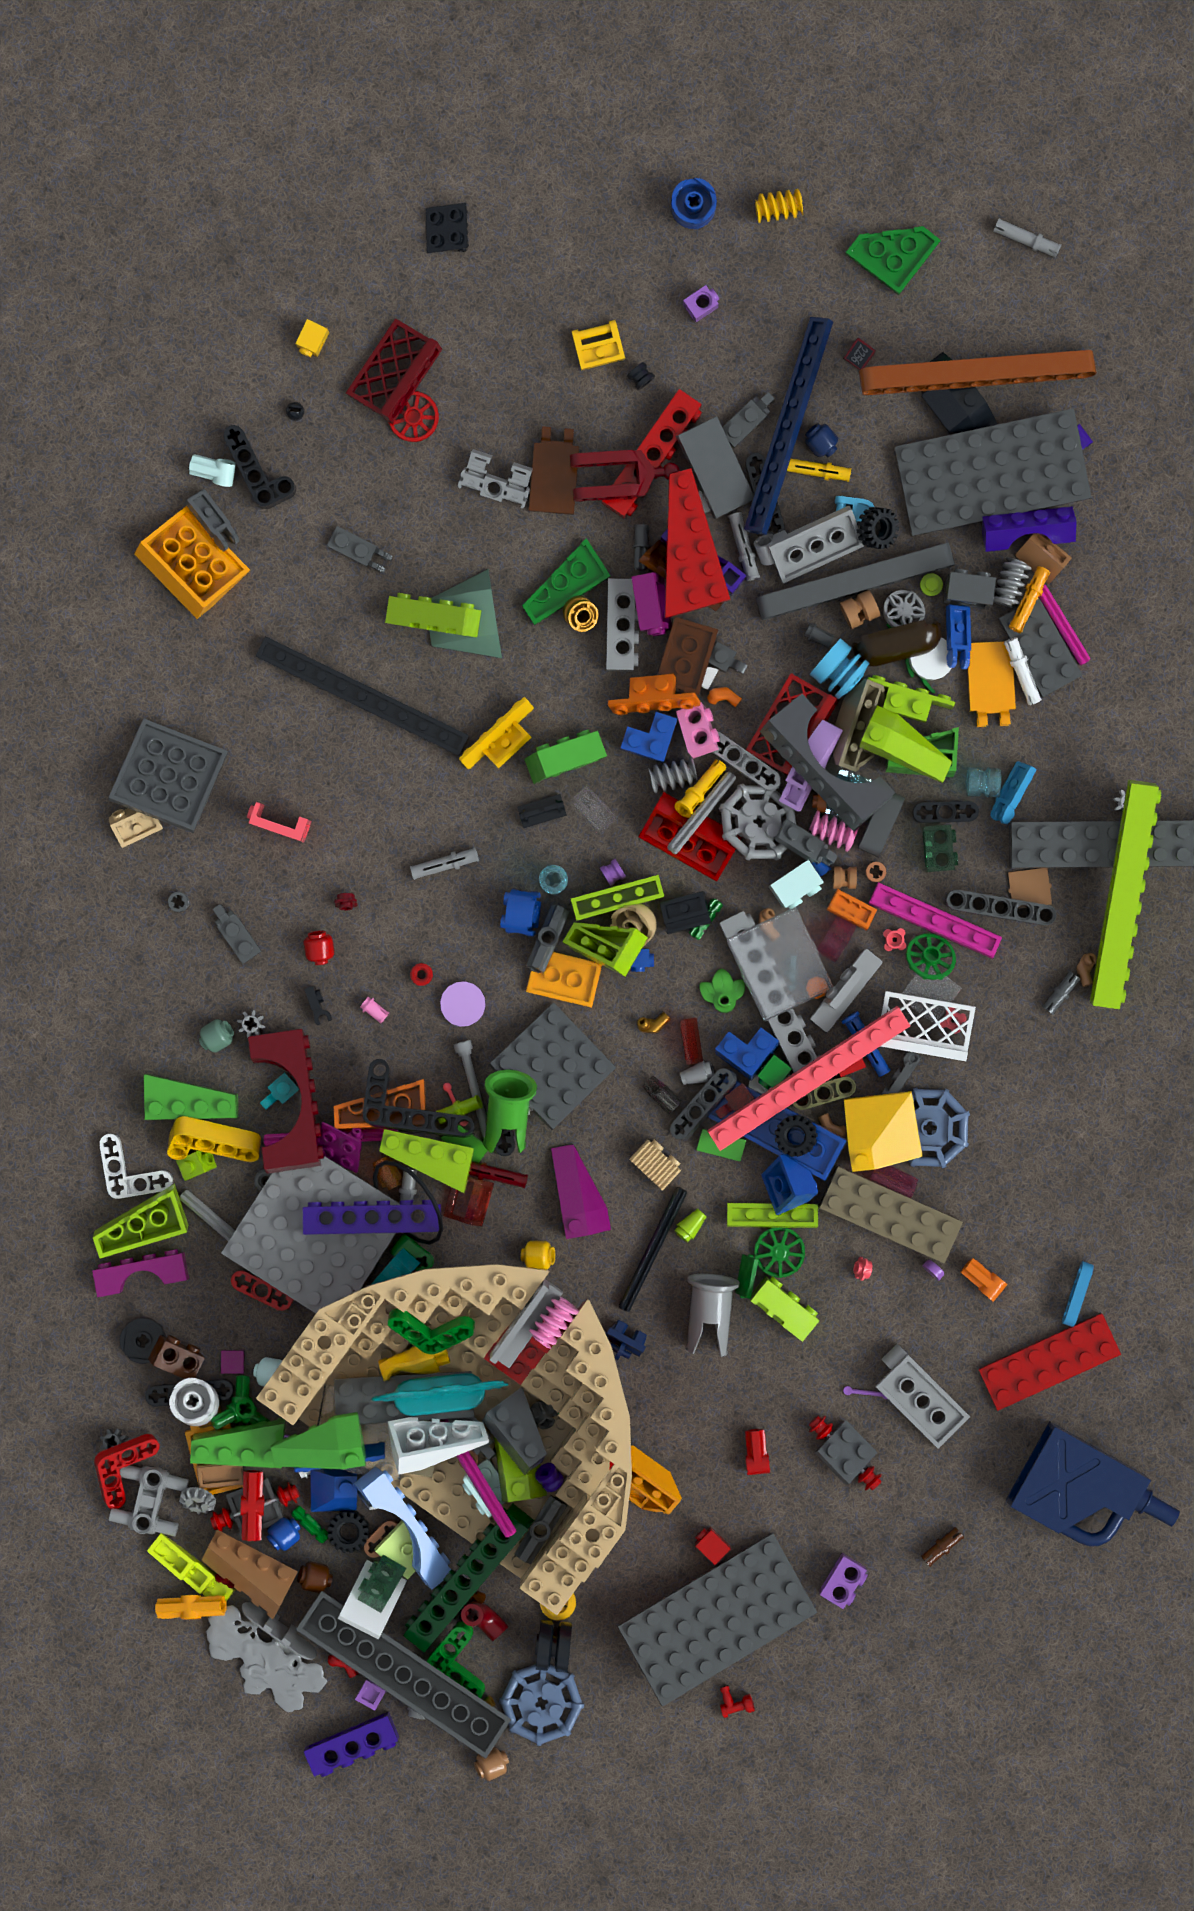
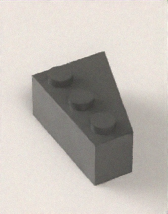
(516, 1431)

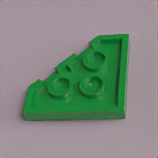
(893, 254)

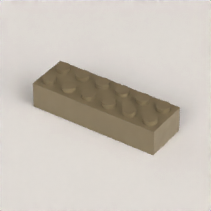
(890, 1214)

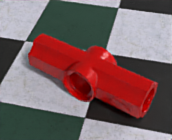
(252, 1505)

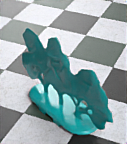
(439, 1394)

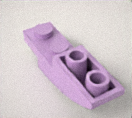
(822, 745)

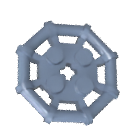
(943, 1124)
(534, 1714)

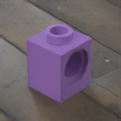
(697, 312)

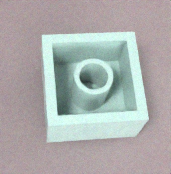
(796, 884)

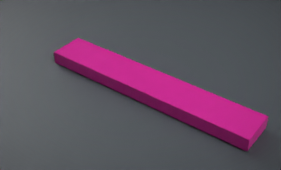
(935, 920)

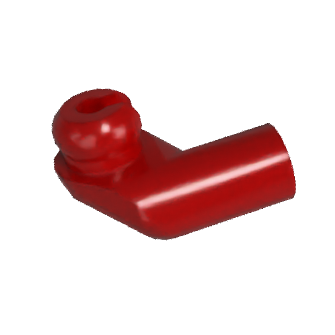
(332, 1661)

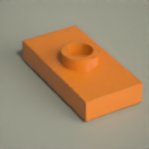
(851, 909)

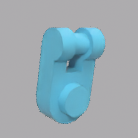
(858, 505)

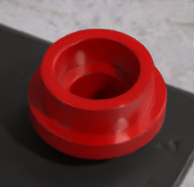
(429, 974)

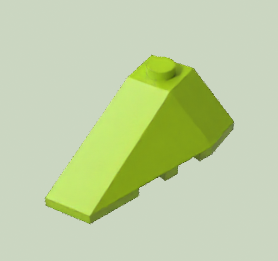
(899, 742)

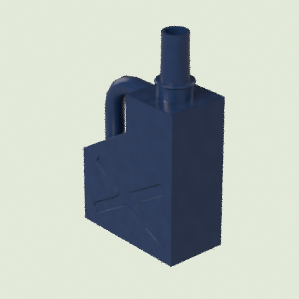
(1073, 1480)

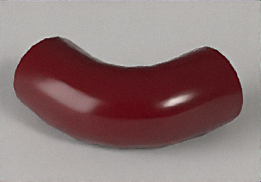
(485, 1618)

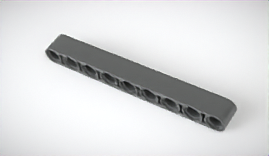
(855, 581)

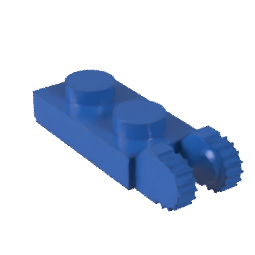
(958, 635)

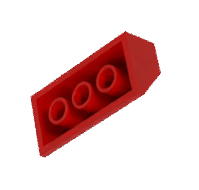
(703, 850)

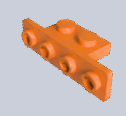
(651, 694)

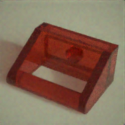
(477, 1205)

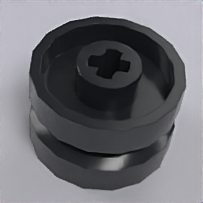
(553, 1646)

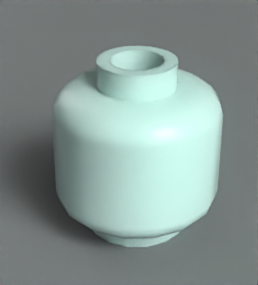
(265, 1369)

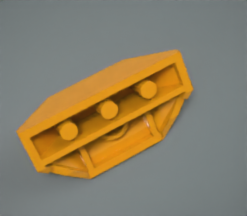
(652, 1484)

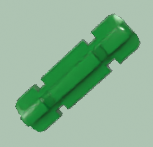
(714, 906)
(310, 1524)

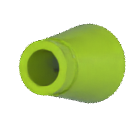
(690, 1225)

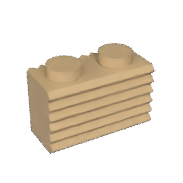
(655, 1163)

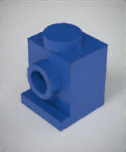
(643, 960)

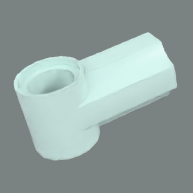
(218, 470)

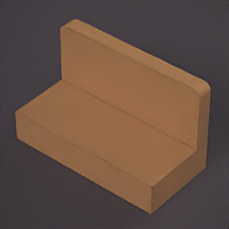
(1042, 552)

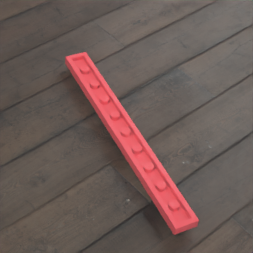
(808, 1078)

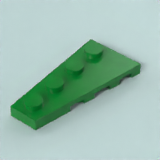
(573, 578)

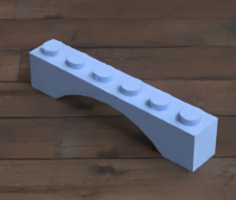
(380, 1493)

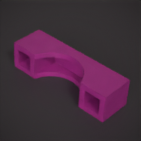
(168, 1268)

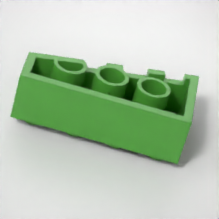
(173, 1099)

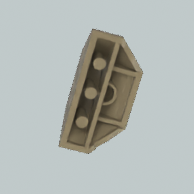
(853, 719)

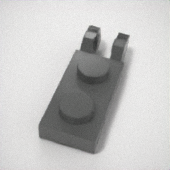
(212, 519)
(356, 548)

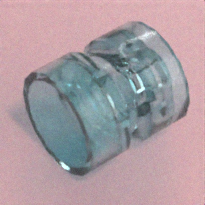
(983, 782)

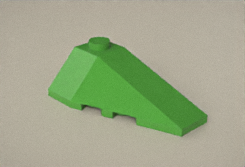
(326, 1446)

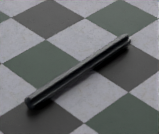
(652, 1249)

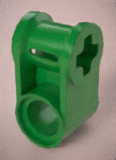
(414, 1249)

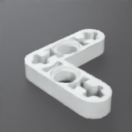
(128, 1181)

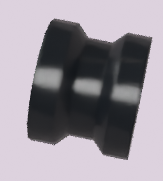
(640, 376)

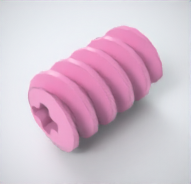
(832, 830)
(554, 1322)

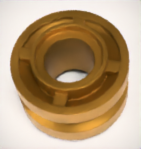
(587, 620)

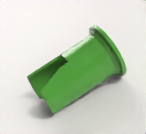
(508, 1106)

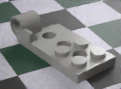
(778, 547)
(905, 1368)

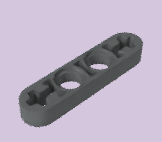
(705, 1106)

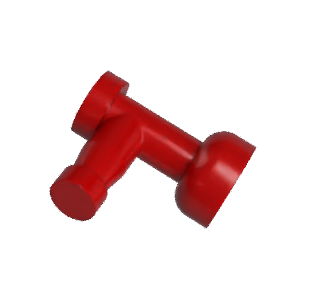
(730, 1707)

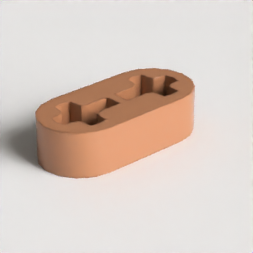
(376, 1535)

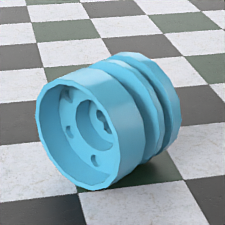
(839, 669)

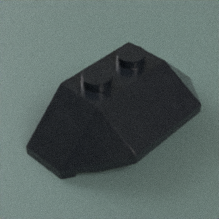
(960, 407)

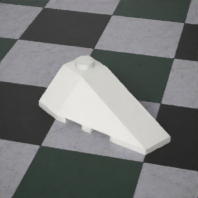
(426, 1443)

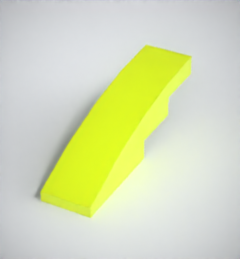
(187, 1568)

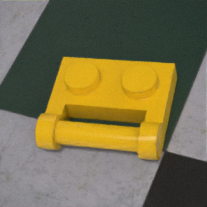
(599, 352)

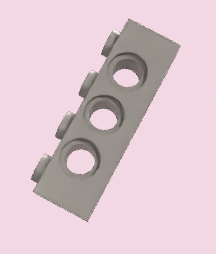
(615, 661)

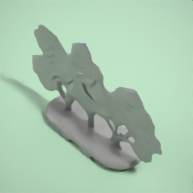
(265, 1662)

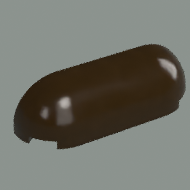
(898, 643)

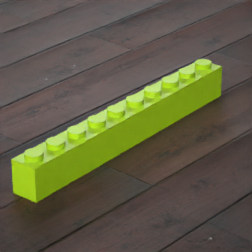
(1124, 894)

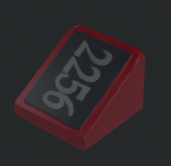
(859, 354)

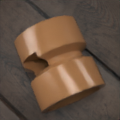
(860, 609)

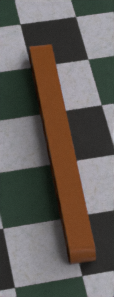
(977, 372)

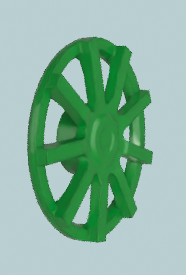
(930, 956)
(780, 1252)

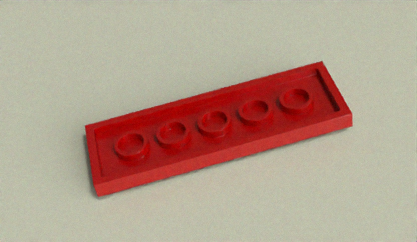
(1049, 1361)

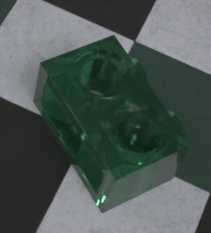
(932, 848)
(383, 1584)

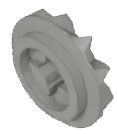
(197, 1500)

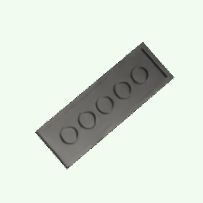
(356, 1394)

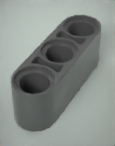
(880, 826)

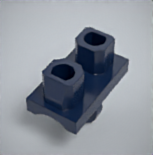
(634, 1345)

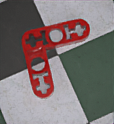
(243, 1289)
(116, 1462)

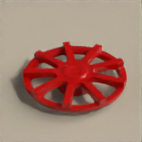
(413, 417)

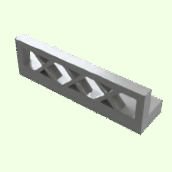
(518, 1332)

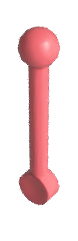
(447, 1087)

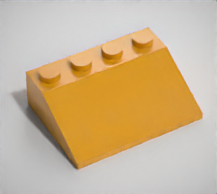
(190, 562)

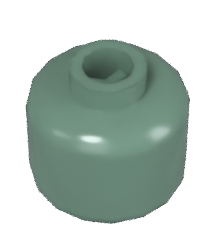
(216, 1035)

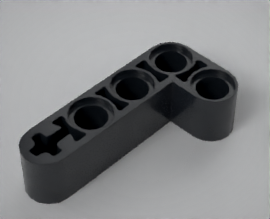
(253, 465)

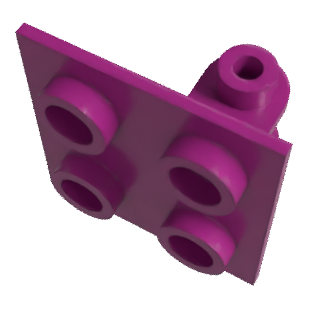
(342, 1147)

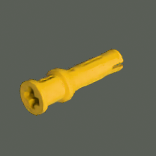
(695, 795)

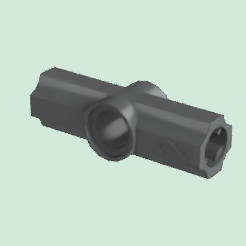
(543, 951)
(532, 1541)

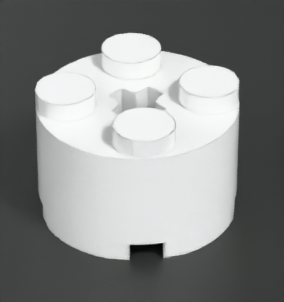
(183, 1396)

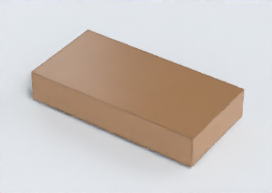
(219, 1475)

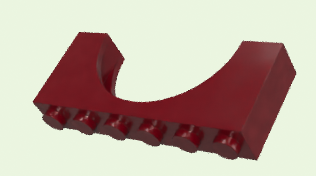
(301, 1145)

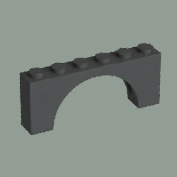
(849, 800)

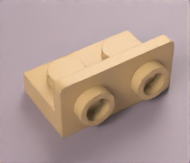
(132, 826)

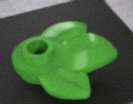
(722, 987)

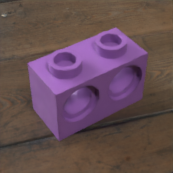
(837, 1578)

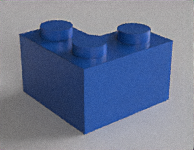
(651, 744)
(749, 1057)

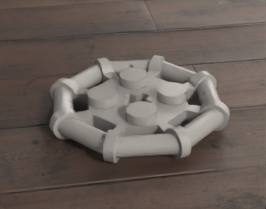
(748, 829)

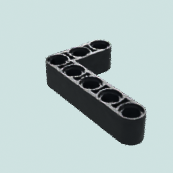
(407, 1114)

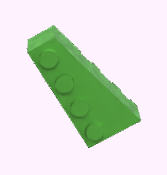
(239, 1445)

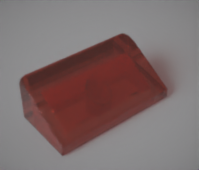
(691, 1041)

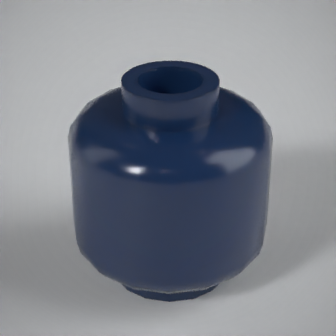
(821, 440)

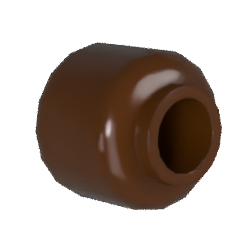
(314, 1577)

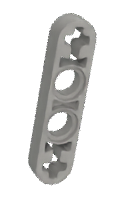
(744, 759)

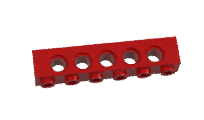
(680, 403)

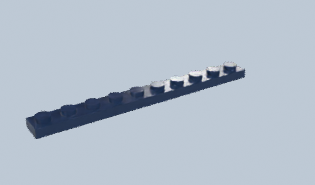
(788, 425)

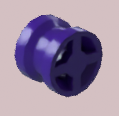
(549, 1477)

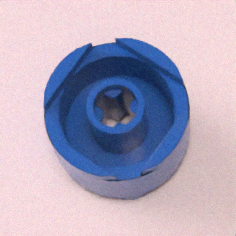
(687, 192)

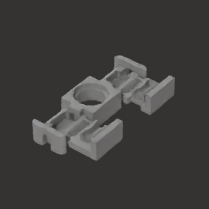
(512, 492)

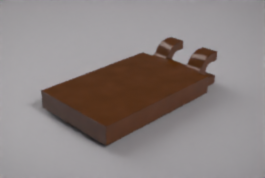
(552, 475)
(688, 654)

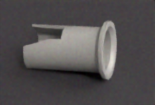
(712, 1305)

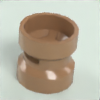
(839, 877)

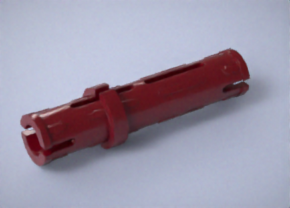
(497, 1174)

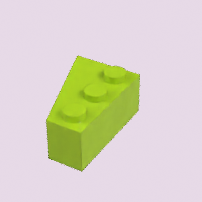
(784, 1307)

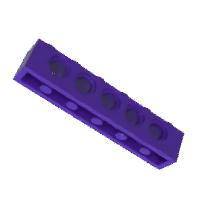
(313, 1225)

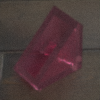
(836, 938)

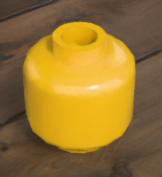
(538, 1255)

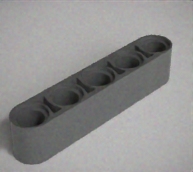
(1011, 907)

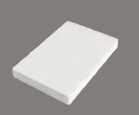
(363, 1616)

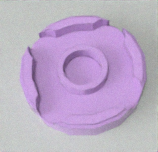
(462, 1003)

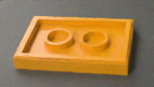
(567, 980)

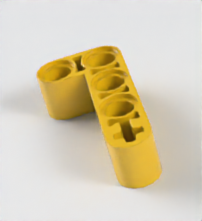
(212, 1138)

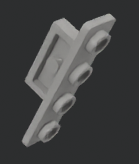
(846, 989)

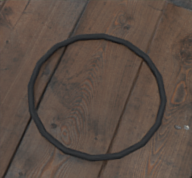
(422, 1184)

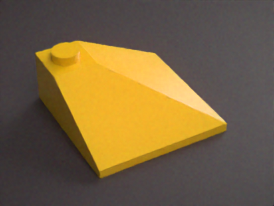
(881, 1130)

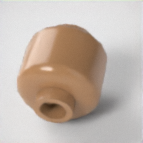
(493, 1765)

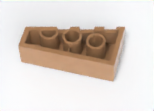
(250, 1571)

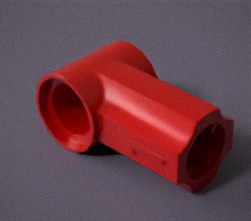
(756, 1459)

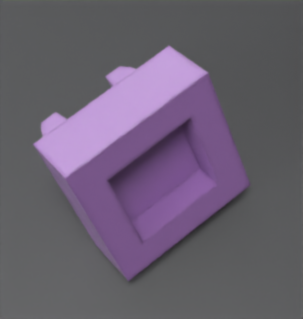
(370, 1695)

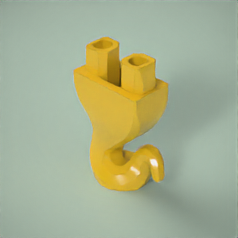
(413, 1361)

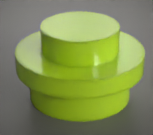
(931, 584)

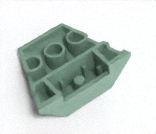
(479, 593)

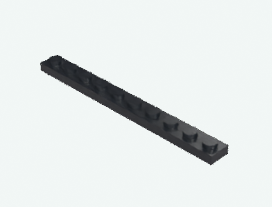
(362, 696)

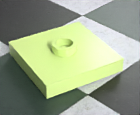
(398, 1547)

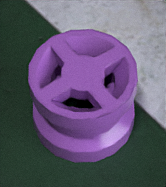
(612, 872)

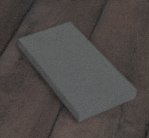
(715, 467)

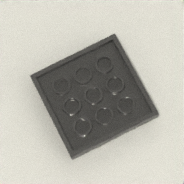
(168, 775)
(560, 1063)

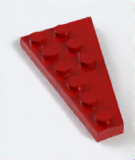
(692, 562)

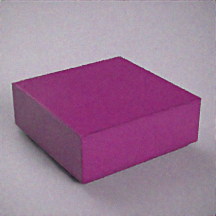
(232, 1361)

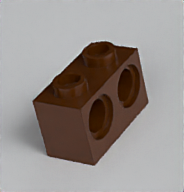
(174, 1362)

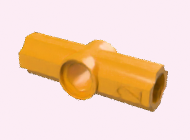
(190, 1607)

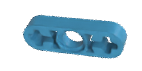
(1077, 1294)

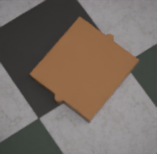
(1030, 886)

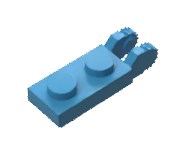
(1012, 792)

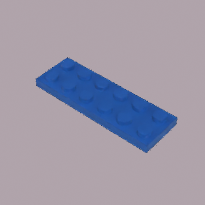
(817, 1161)

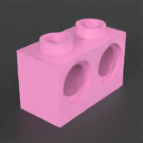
(694, 731)

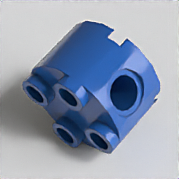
(521, 912)

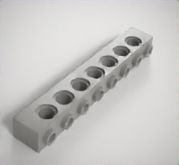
(781, 1031)

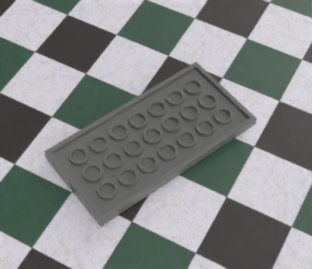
(993, 472)
(716, 1619)

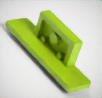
(910, 702)

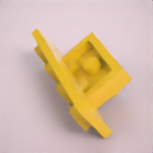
(501, 739)

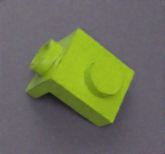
(196, 1164)

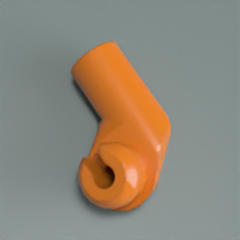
(723, 693)

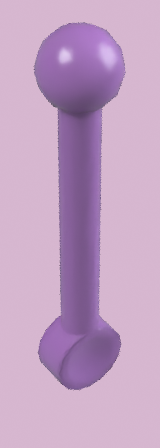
(848, 1390)

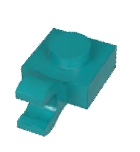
(281, 1089)

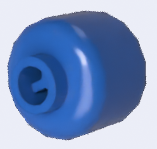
(283, 1534)

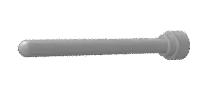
(464, 1050)

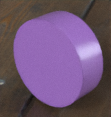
(933, 1269)

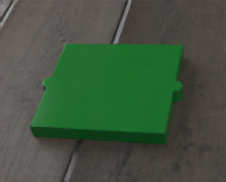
(746, 1276)

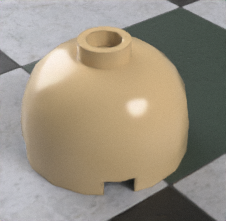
(637, 917)

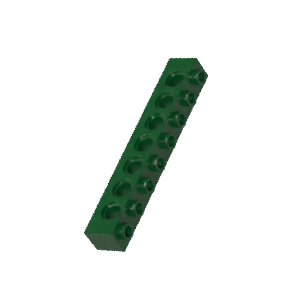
(423, 1634)

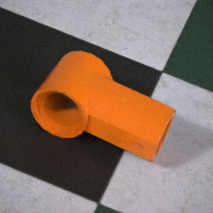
(987, 1281)

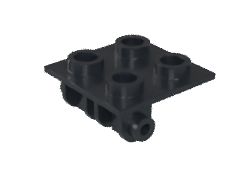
(447, 228)

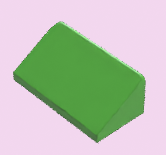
(472, 1142)
(733, 1151)

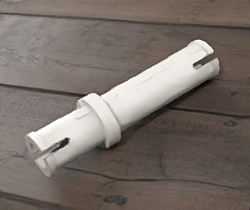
(1018, 661)

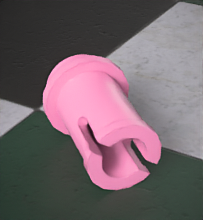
(374, 1010)

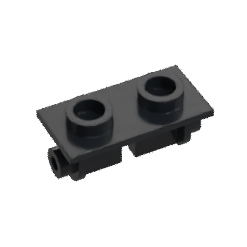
(541, 811)

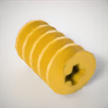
(778, 205)

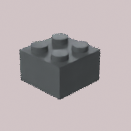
(969, 589)

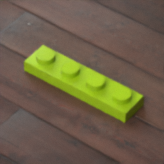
(764, 1216)

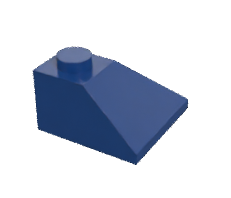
(788, 1184)
(333, 1490)

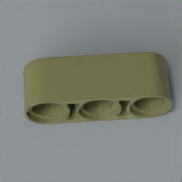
(834, 1093)

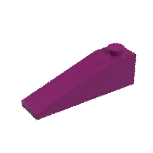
(580, 1201)

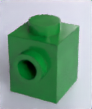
(773, 1072)

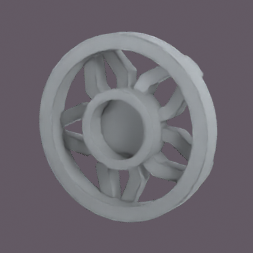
(903, 610)

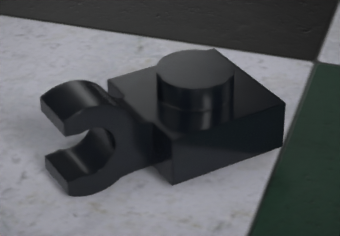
(315, 998)

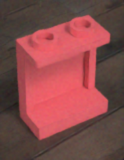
(298, 833)

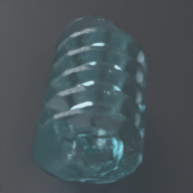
(550, 871)

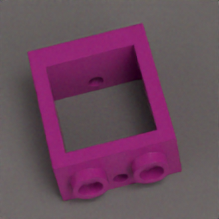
(650, 603)

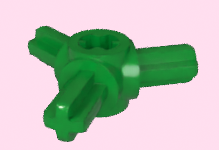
(232, 1413)

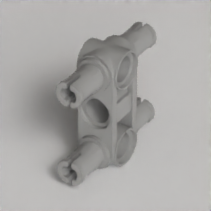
(149, 1500)

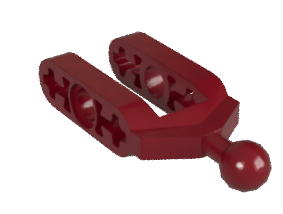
(644, 471)

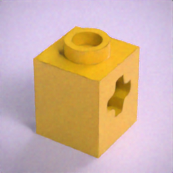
(311, 338)

